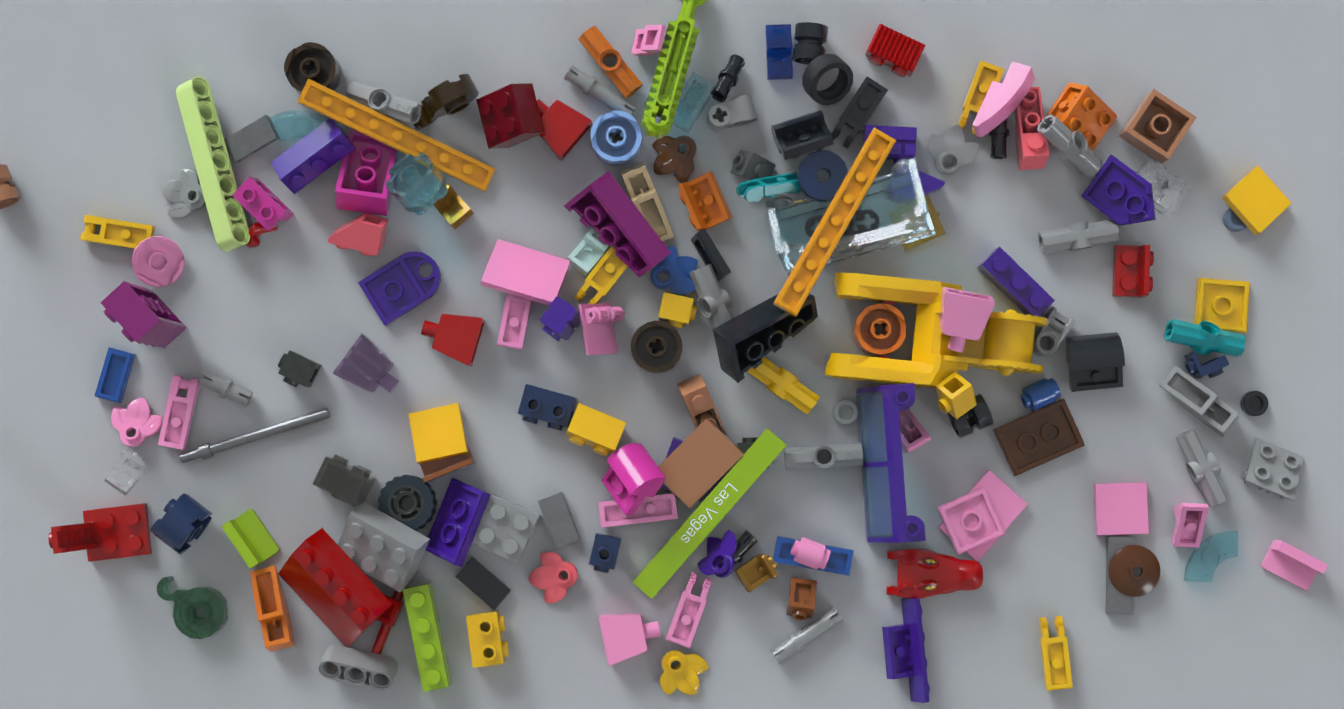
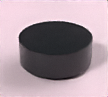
(1254, 403)

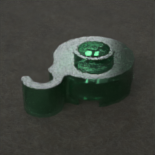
(185, 608)

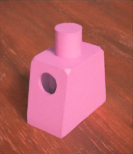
(964, 316)
(626, 635)

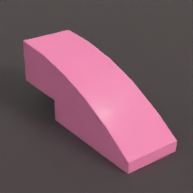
(1003, 98)

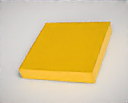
(1256, 200)
(1222, 303)
(438, 433)

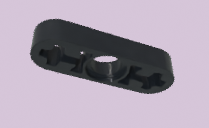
(860, 216)

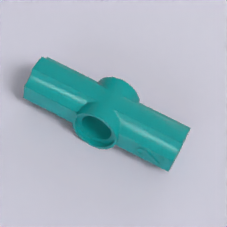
(1204, 337)

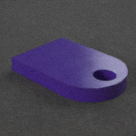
(399, 287)

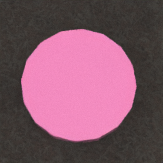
(158, 261)

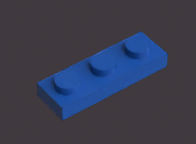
(838, 562)

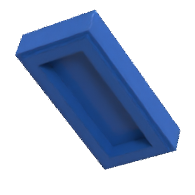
(114, 375)

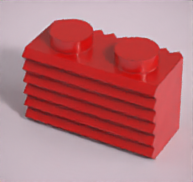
(894, 50)

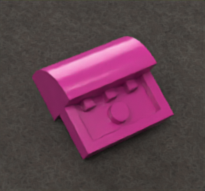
(632, 477)

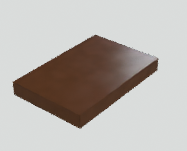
(1038, 437)

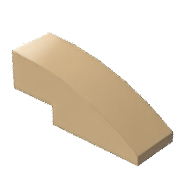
(646, 199)

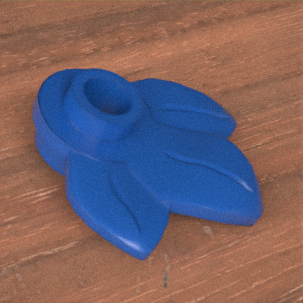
(678, 273)

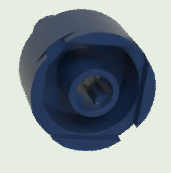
(181, 523)

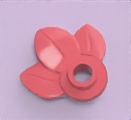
(550, 578)

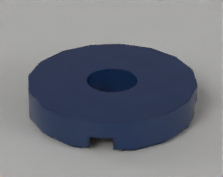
(817, 161)

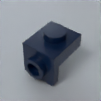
(1211, 368)

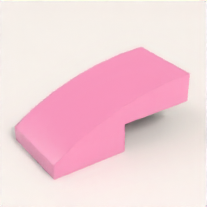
(648, 40)

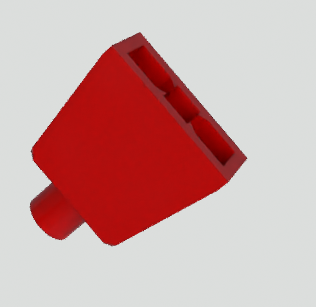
(562, 127)
(455, 336)

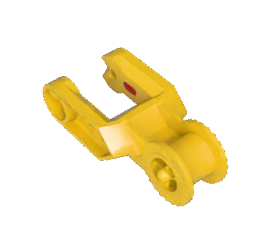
(1003, 346)

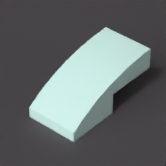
(588, 252)

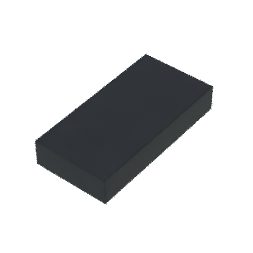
(710, 254)
(483, 583)

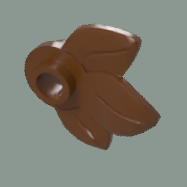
(672, 160)

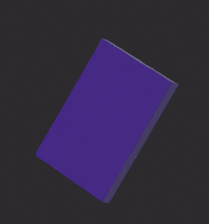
(457, 521)

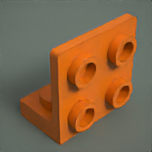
(1083, 112)

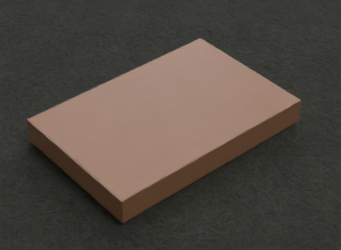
(699, 462)

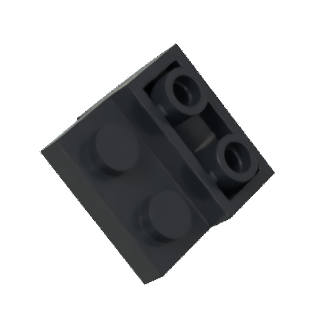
(802, 135)
(1095, 361)

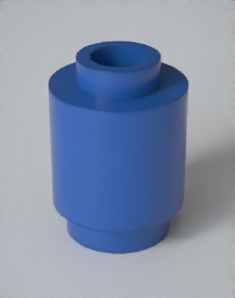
(1040, 394)

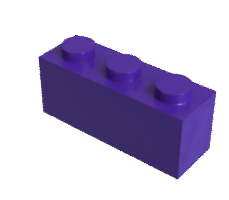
(312, 155)
(1015, 283)

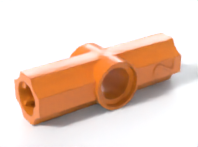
(601, 49)

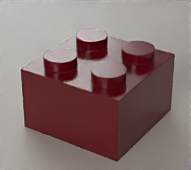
(510, 115)

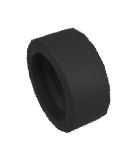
(838, 89)

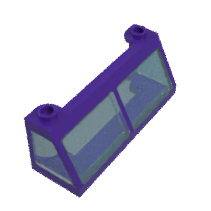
(883, 464)

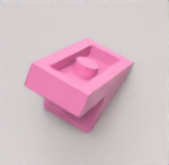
(1189, 524)

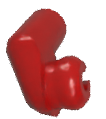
(255, 231)

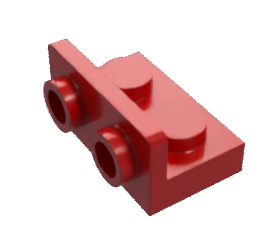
(1132, 271)

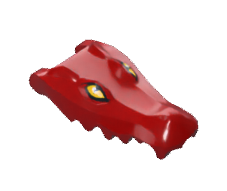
(928, 573)

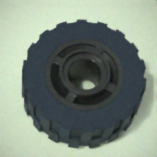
(423, 497)

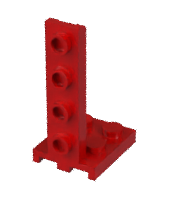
(106, 533)

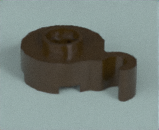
(447, 100)

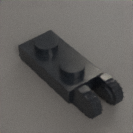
(860, 109)

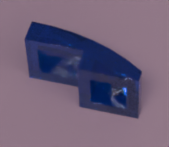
(779, 52)

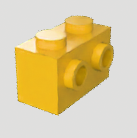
(595, 430)
(487, 639)

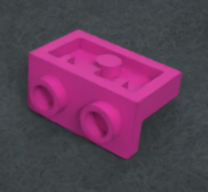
(262, 203)

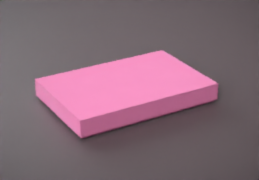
(525, 272)
(1006, 505)

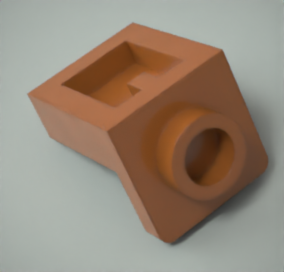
(801, 598)

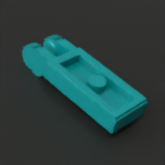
(768, 187)

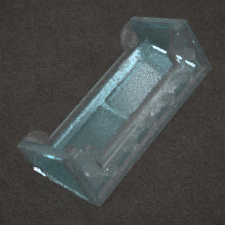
(893, 197)

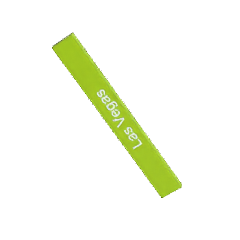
(709, 513)

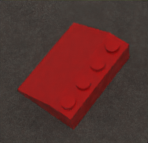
(334, 587)

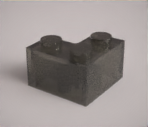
(344, 481)

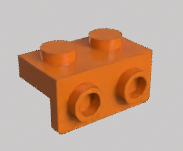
(704, 201)

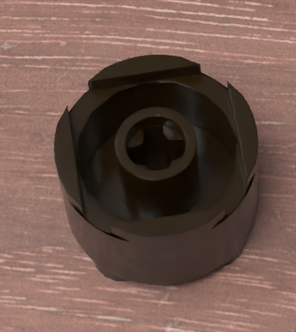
(308, 57)
(651, 333)

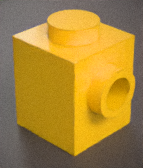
(677, 310)
(955, 395)

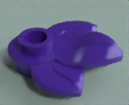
(719, 556)

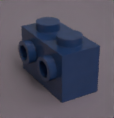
(546, 406)

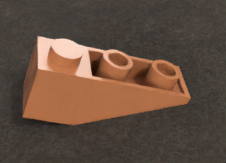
(699, 402)

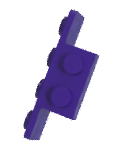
(906, 650)

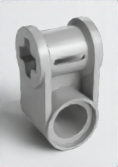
(736, 112)
(1054, 332)

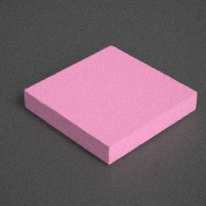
(1121, 508)
(970, 520)

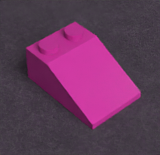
(364, 175)

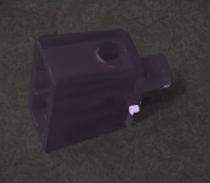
(367, 366)

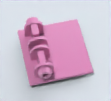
(599, 327)

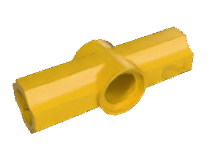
(785, 385)

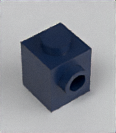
(605, 552)

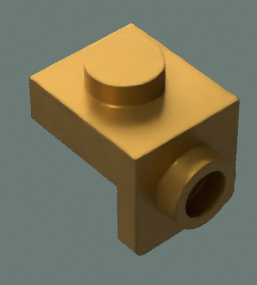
(453, 208)
(756, 571)

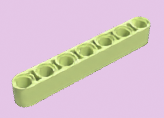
(212, 163)

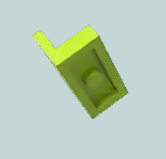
(251, 538)

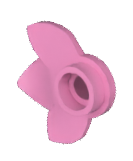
(136, 418)

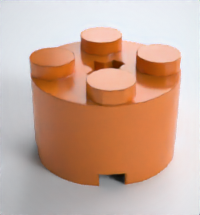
(893, 324)

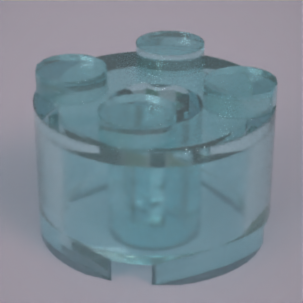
(416, 183)

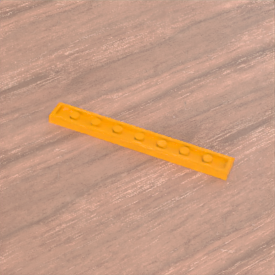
(395, 134)
(834, 222)

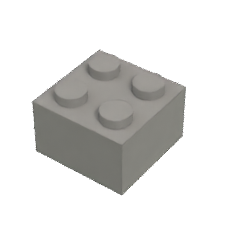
(505, 528)

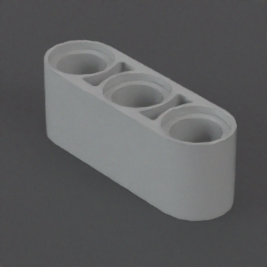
(358, 667)

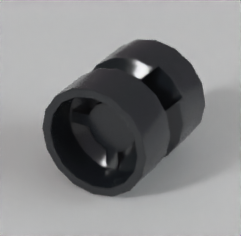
(810, 40)
(979, 418)

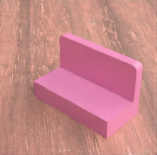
(1292, 564)

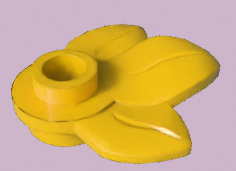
(684, 675)

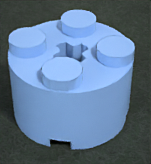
(610, 125)

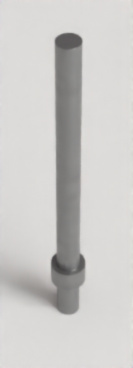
(208, 450)

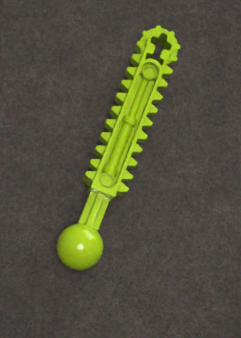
(671, 71)

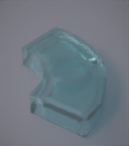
(295, 123)
(1210, 554)

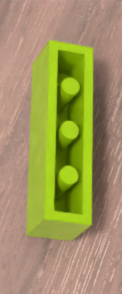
(427, 637)

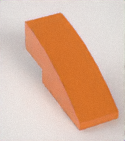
(272, 609)

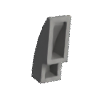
(1199, 401)

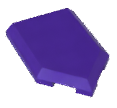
(1121, 193)

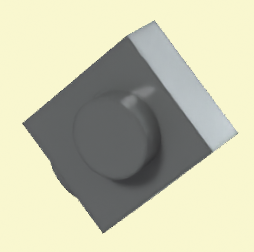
(751, 165)

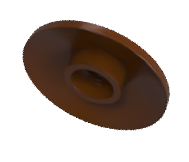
(1122, 567)

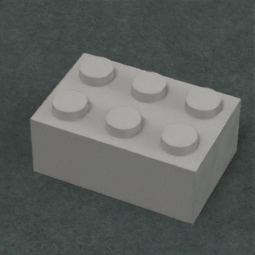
(383, 546)

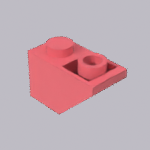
(362, 234)

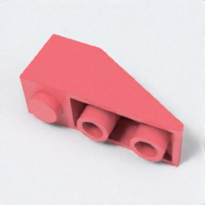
(1030, 144)

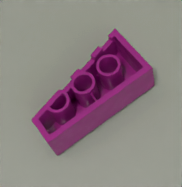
(619, 224)

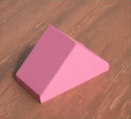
(912, 432)

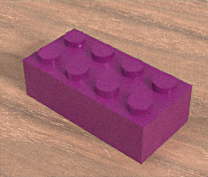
(142, 315)

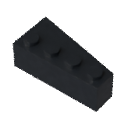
(756, 333)

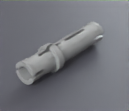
(598, 91)
(806, 635)

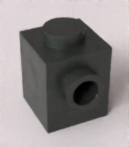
(298, 369)

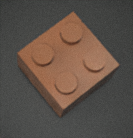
(1157, 126)

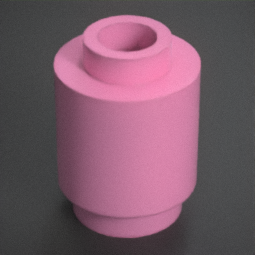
(810, 553)

